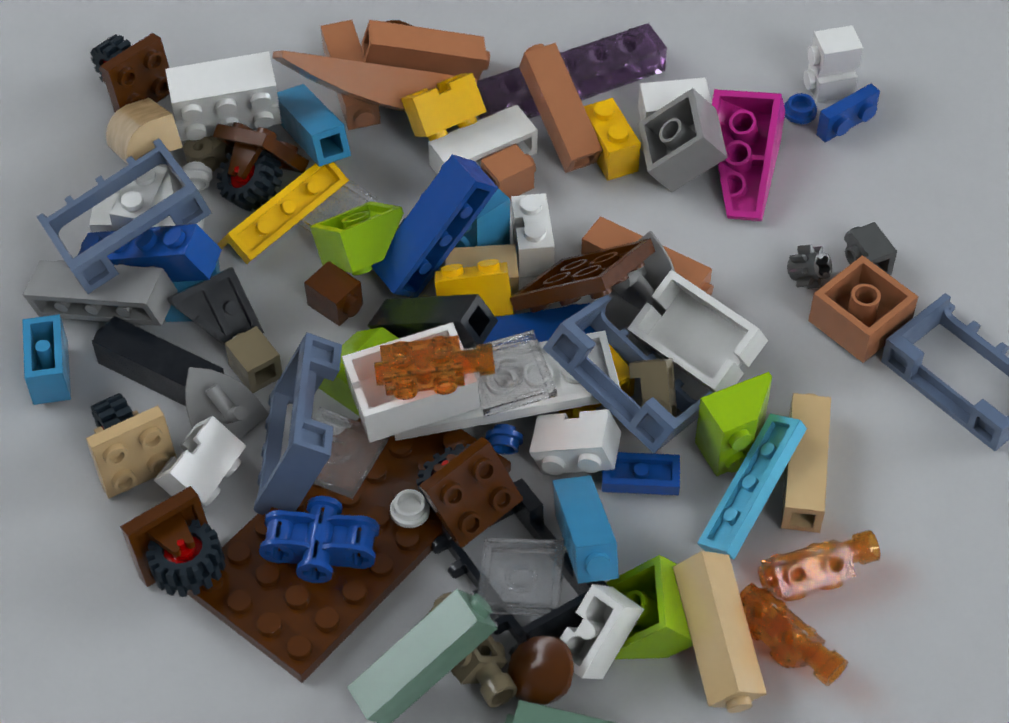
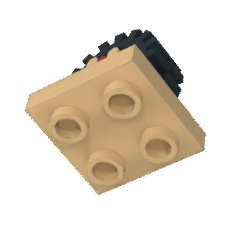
(127, 444)

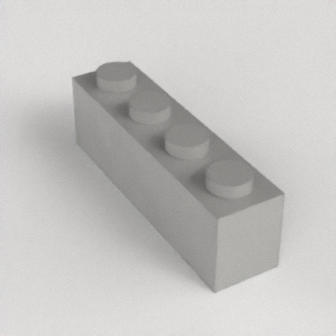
(133, 295)

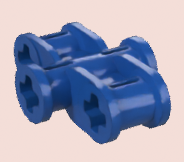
(319, 539)

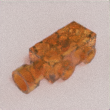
(430, 365)
(823, 570)
(784, 635)

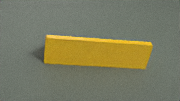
(284, 210)

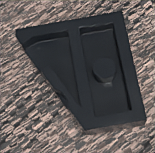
(217, 306)

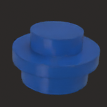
(800, 109)
(504, 439)

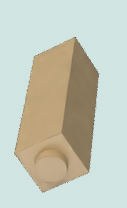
(807, 469)
(719, 631)

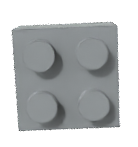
(682, 140)

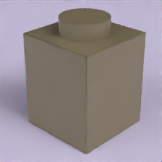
(253, 359)

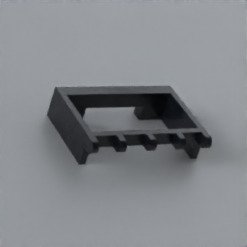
(552, 624)

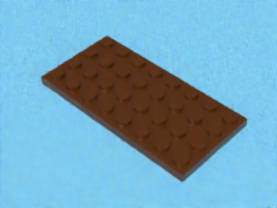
(306, 621)

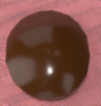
(541, 670)

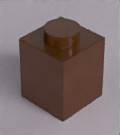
(334, 293)

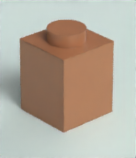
(510, 170)

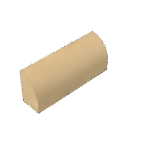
(137, 126)

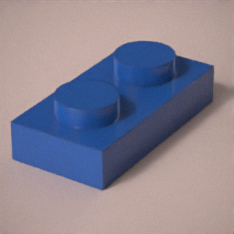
(848, 113)
(643, 474)

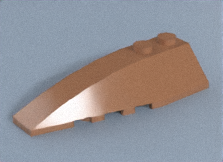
(361, 80)

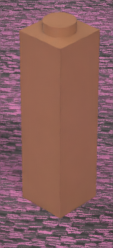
(342, 42)
(424, 49)
(560, 107)
(608, 234)

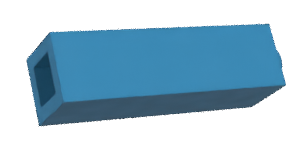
(313, 125)
(585, 529)

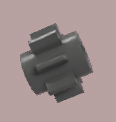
(809, 266)

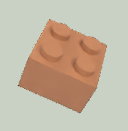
(862, 308)

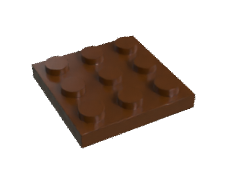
(582, 276)

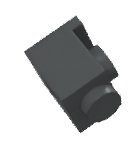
(871, 244)

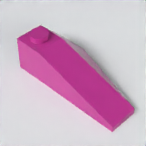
(752, 140)

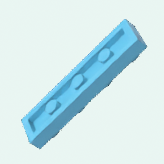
(752, 485)

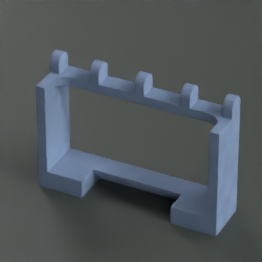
(93, 266)
(570, 348)
(906, 361)
(287, 480)

